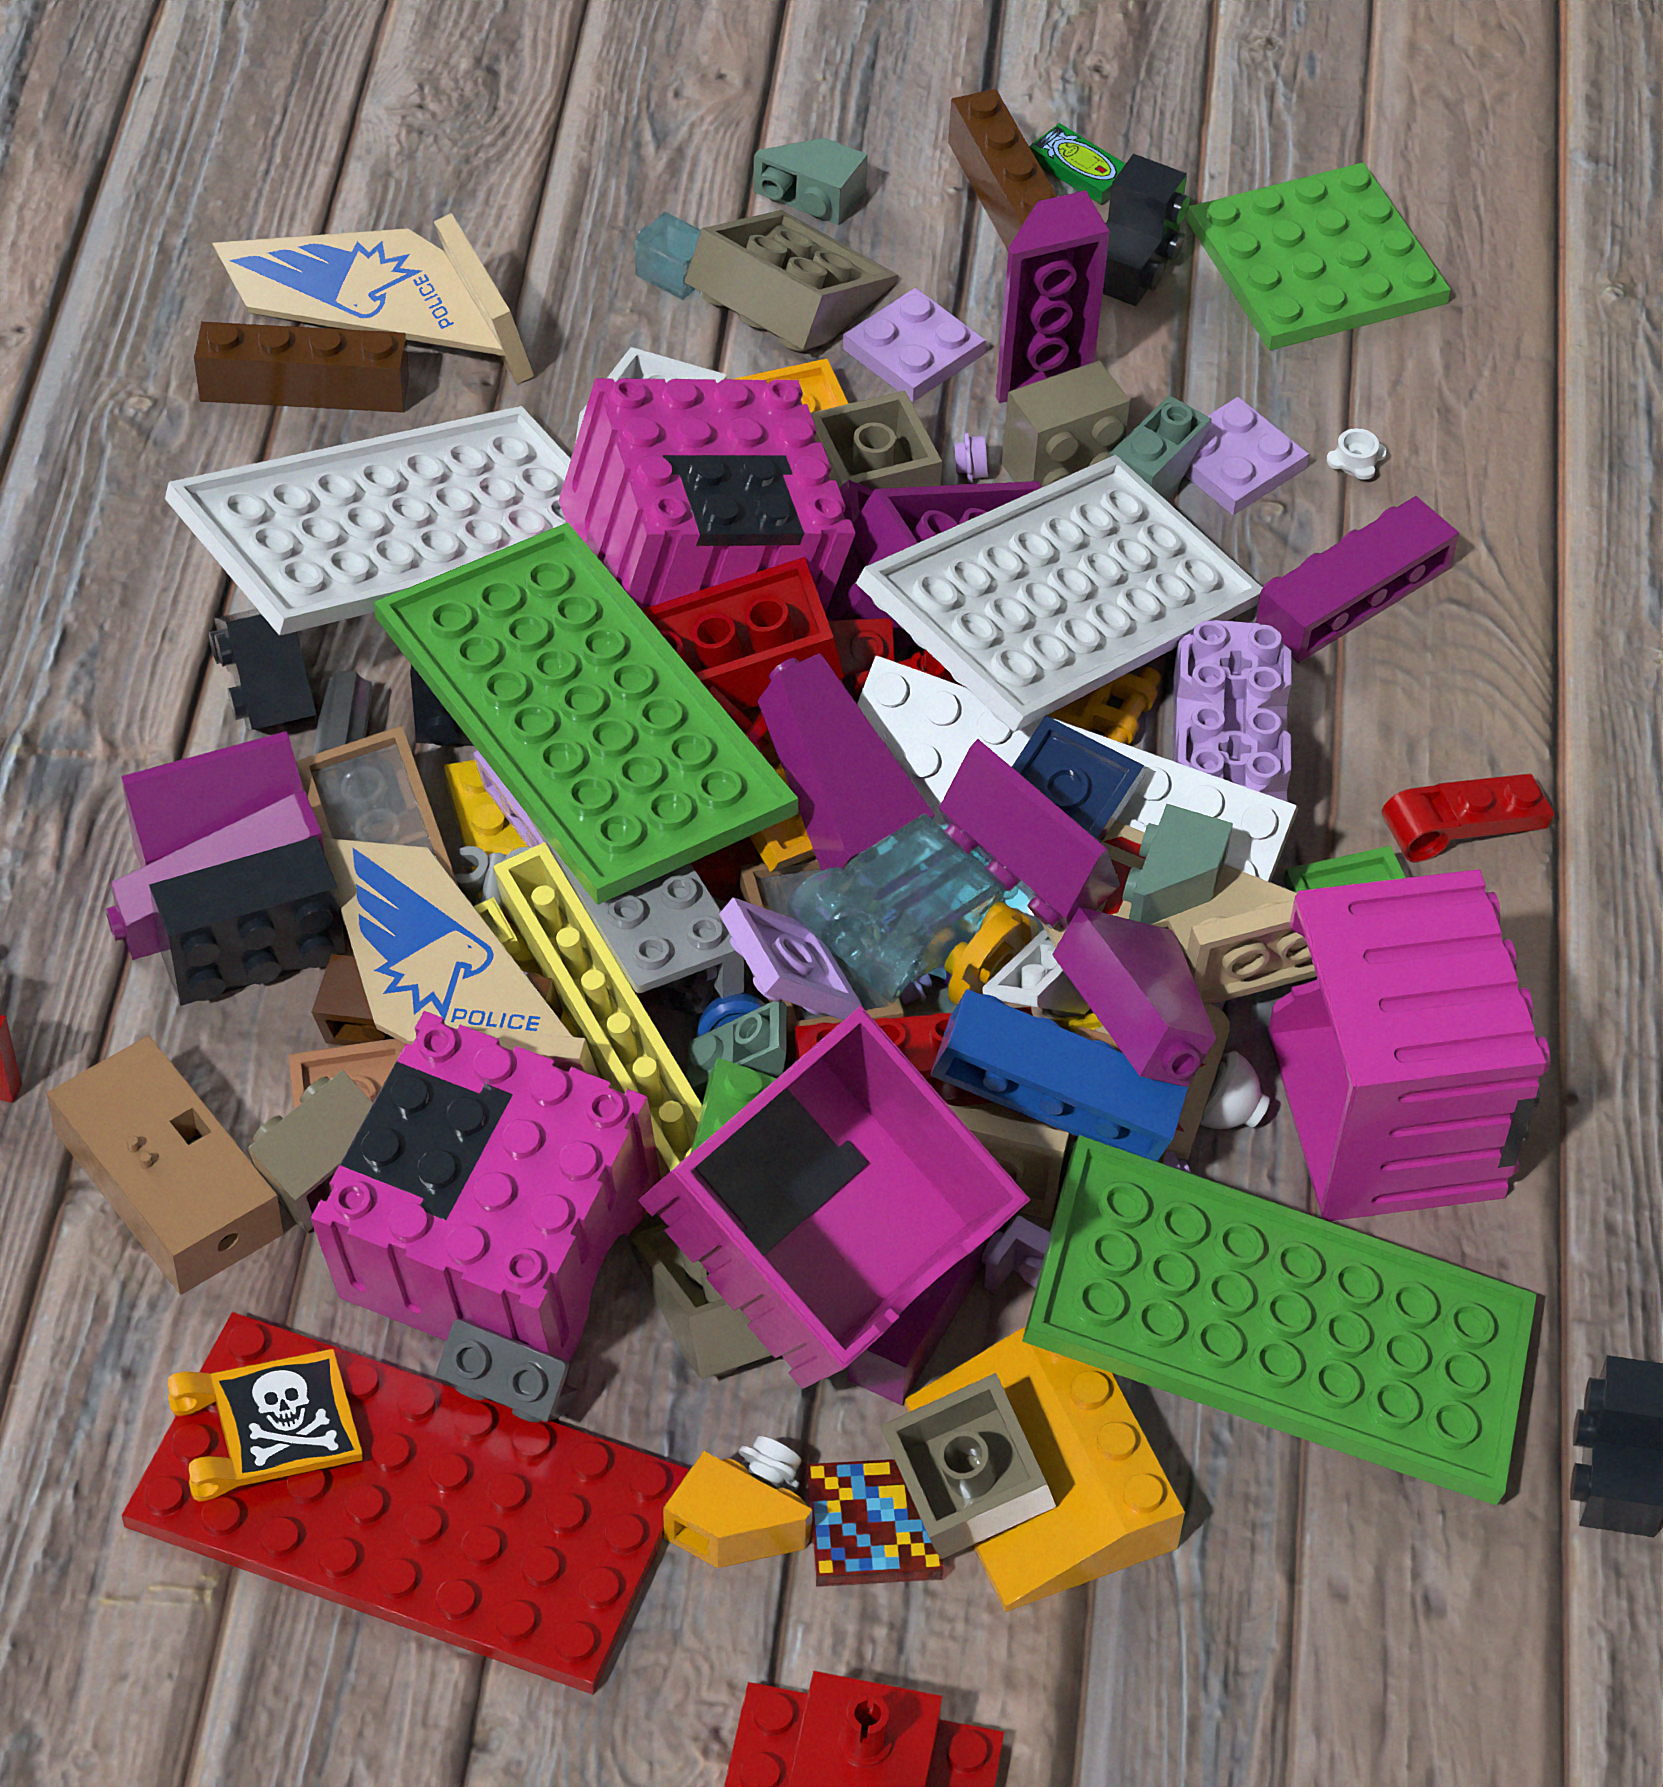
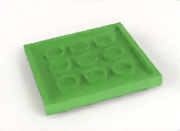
(1317, 256)

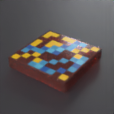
(867, 1526)

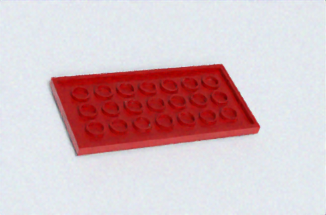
(449, 1523)

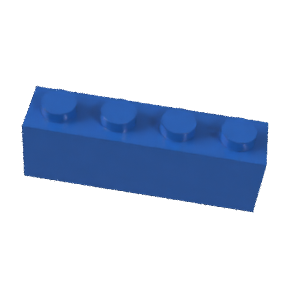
(1056, 1077)

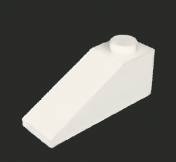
(1037, 981)

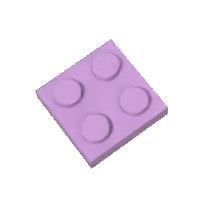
(914, 344)
(1243, 457)
(788, 960)

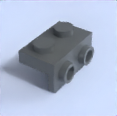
(505, 1371)

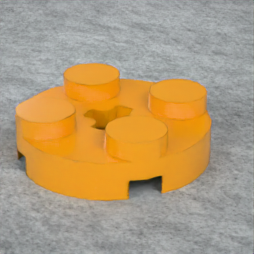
(993, 947)

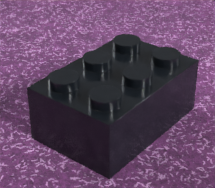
(248, 920)

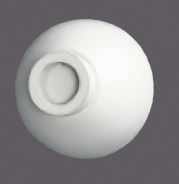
(1234, 1095)

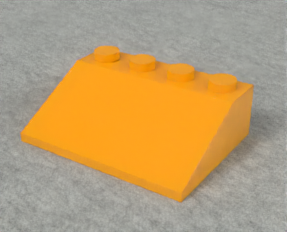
(1097, 1464)

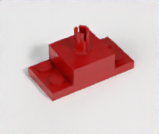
(856, 1737)

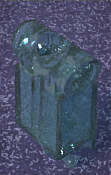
(899, 905)

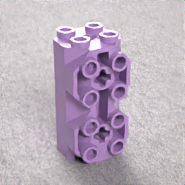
(1233, 705)

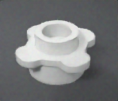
(1357, 453)
(771, 1463)

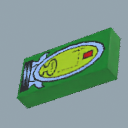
(1077, 162)

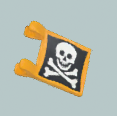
(274, 1419)

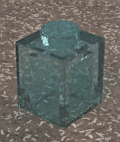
(665, 253)

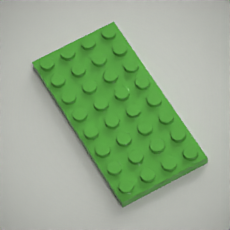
(585, 712)
(1284, 1320)

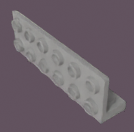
(664, 931)

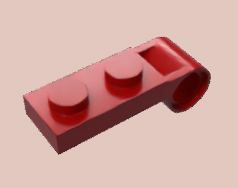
(1431, 816)

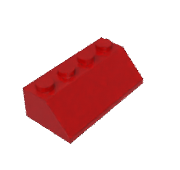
(748, 628)

